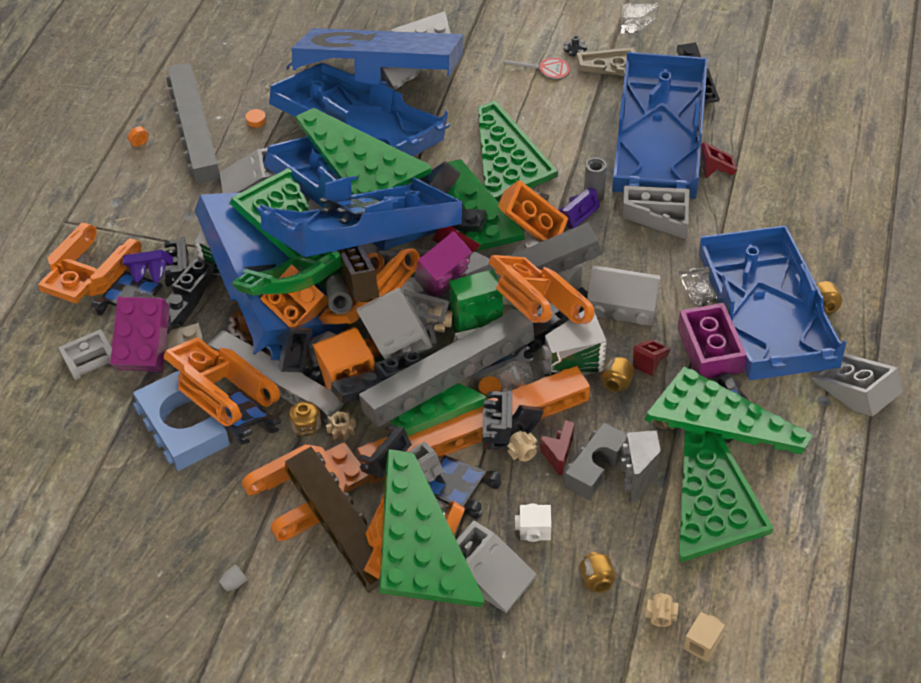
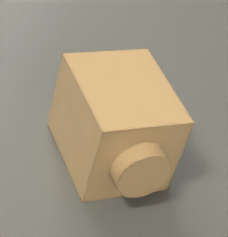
(704, 636)

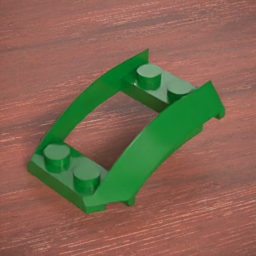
(312, 269)

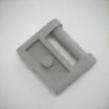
(83, 350)

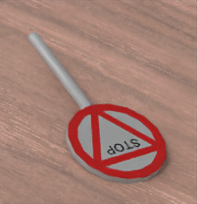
(551, 67)

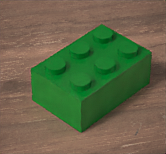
(475, 301)

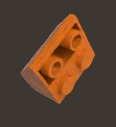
(298, 306)
(343, 356)

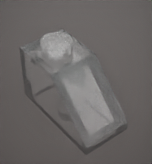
(638, 17)

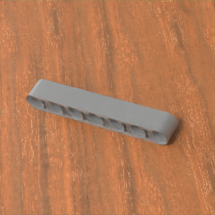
(292, 385)

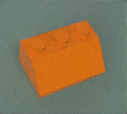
(532, 212)

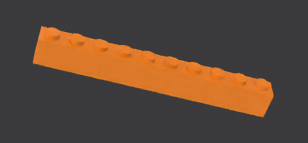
(549, 393)

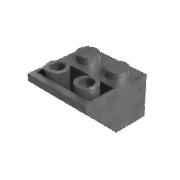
(640, 462)

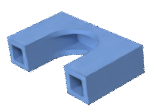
(183, 445)

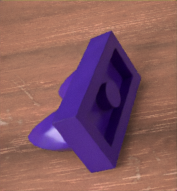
(580, 207)
(152, 260)

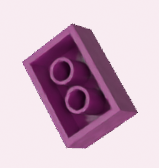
(442, 264)
(140, 334)
(711, 341)

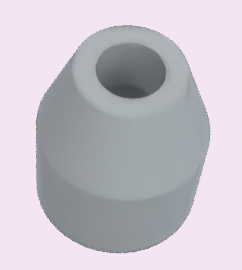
(232, 578)

